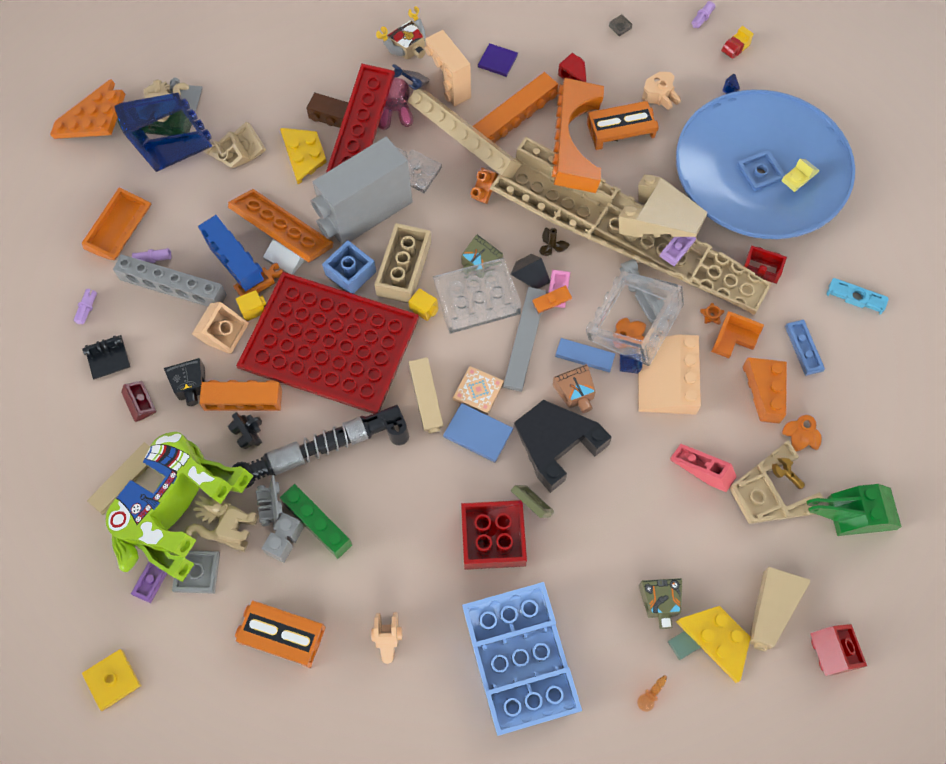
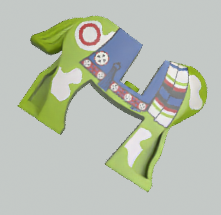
(143, 518)

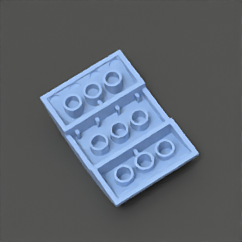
(521, 658)

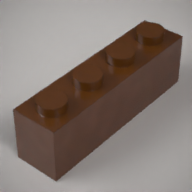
(326, 110)

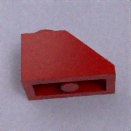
(572, 68)

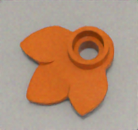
(631, 329)
(803, 436)

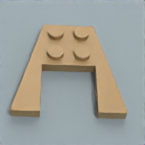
(759, 497)

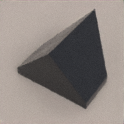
(531, 271)

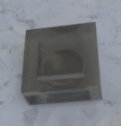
(620, 25)

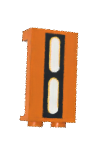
(621, 123)
(280, 633)

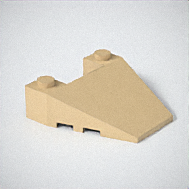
(664, 212)

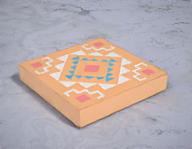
(478, 390)

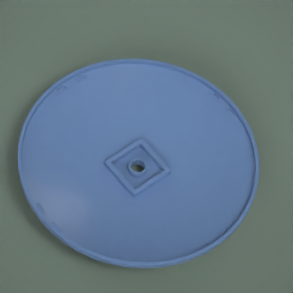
(766, 132)

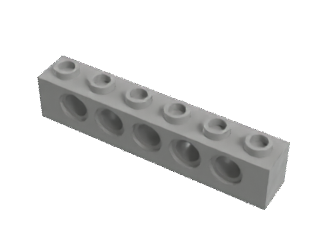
(169, 281)

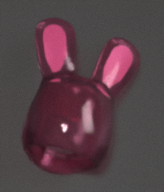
(397, 101)

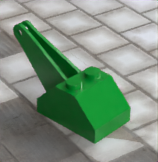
(859, 510)

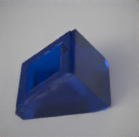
(731, 85)
(629, 365)

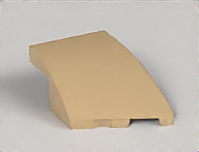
(237, 147)

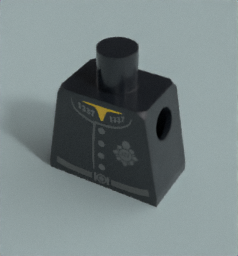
(187, 380)

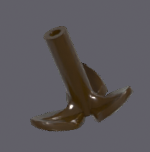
(549, 238)

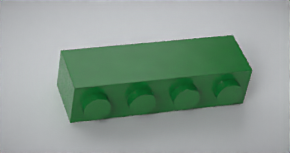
(316, 521)

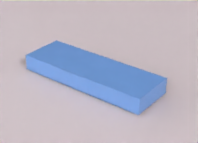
(804, 347)
(585, 355)

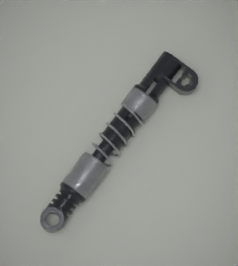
(351, 432)

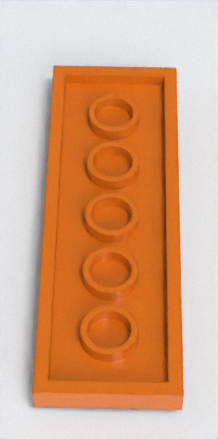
(280, 225)

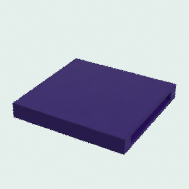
(497, 59)

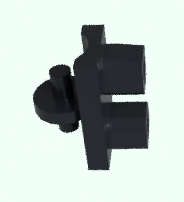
(249, 427)

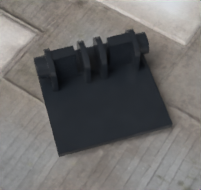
(106, 356)

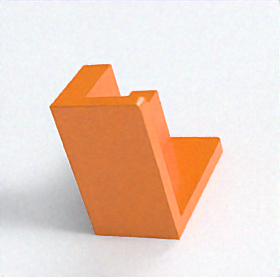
(736, 330)

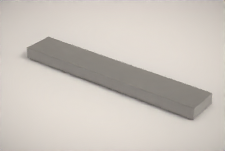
(523, 342)

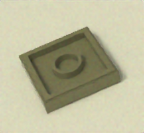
(532, 501)

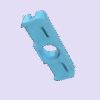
(869, 298)

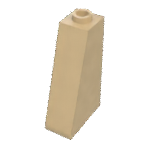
(426, 395)
(775, 604)

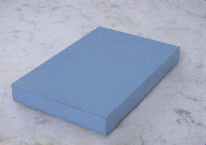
(478, 432)

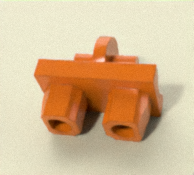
(482, 188)

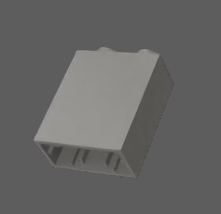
(362, 191)

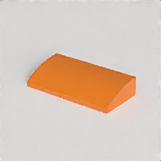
(115, 224)

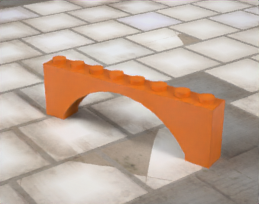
(571, 167)

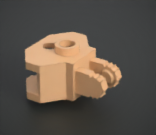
(661, 91)
(386, 636)

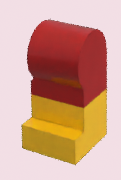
(738, 42)

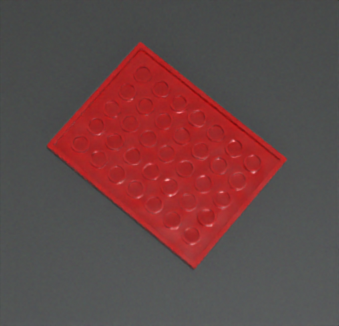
(329, 342)

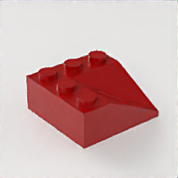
(493, 535)

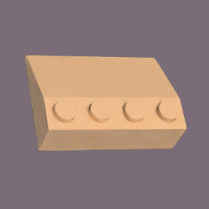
(672, 378)

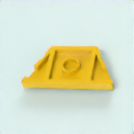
(303, 151)
(719, 639)

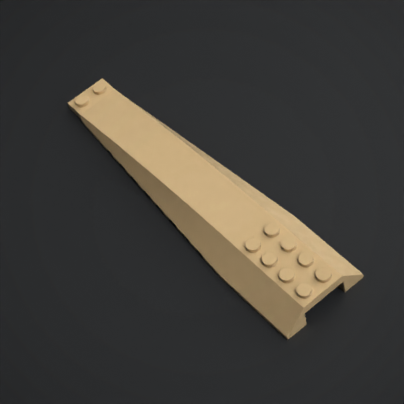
(598, 220)

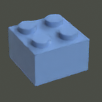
(349, 267)

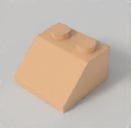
(220, 327)

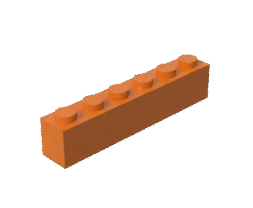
(518, 108)

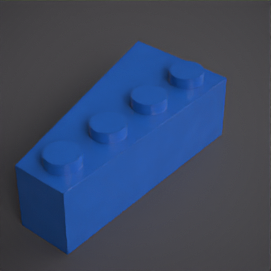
(231, 253)

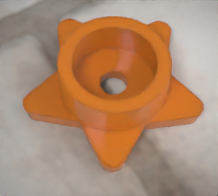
(712, 309)

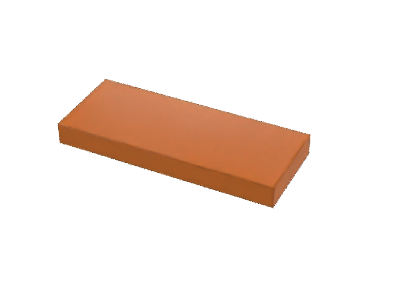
(552, 299)

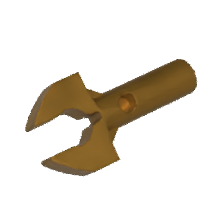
(787, 463)

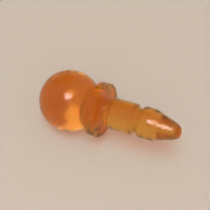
(647, 701)

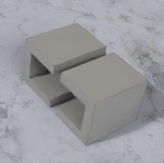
(276, 544)

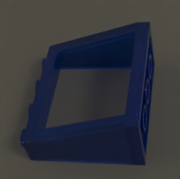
(165, 150)

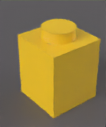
(423, 304)
(251, 305)

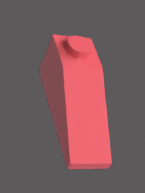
(705, 467)

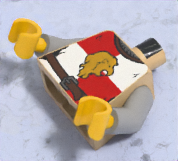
(406, 39)

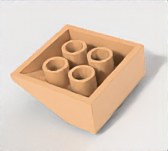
(454, 66)

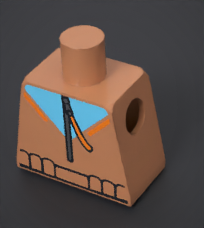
(576, 388)

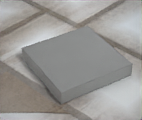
(203, 574)

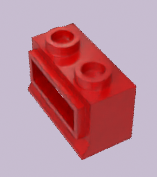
(768, 258)

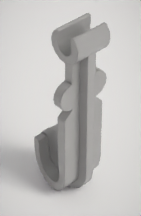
(650, 304)

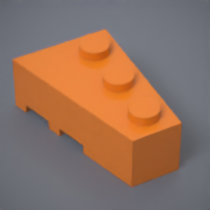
(768, 386)

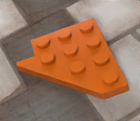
(92, 115)

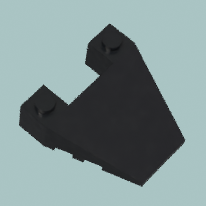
(550, 433)

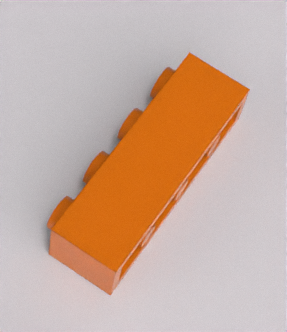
(241, 396)

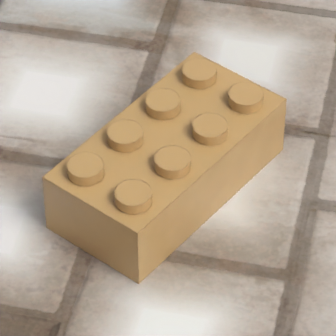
(403, 263)

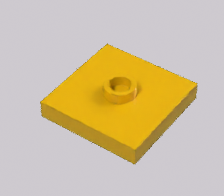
(111, 679)

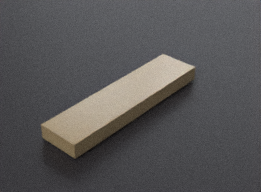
(111, 488)

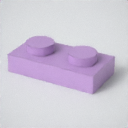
(676, 249)

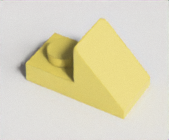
(800, 174)

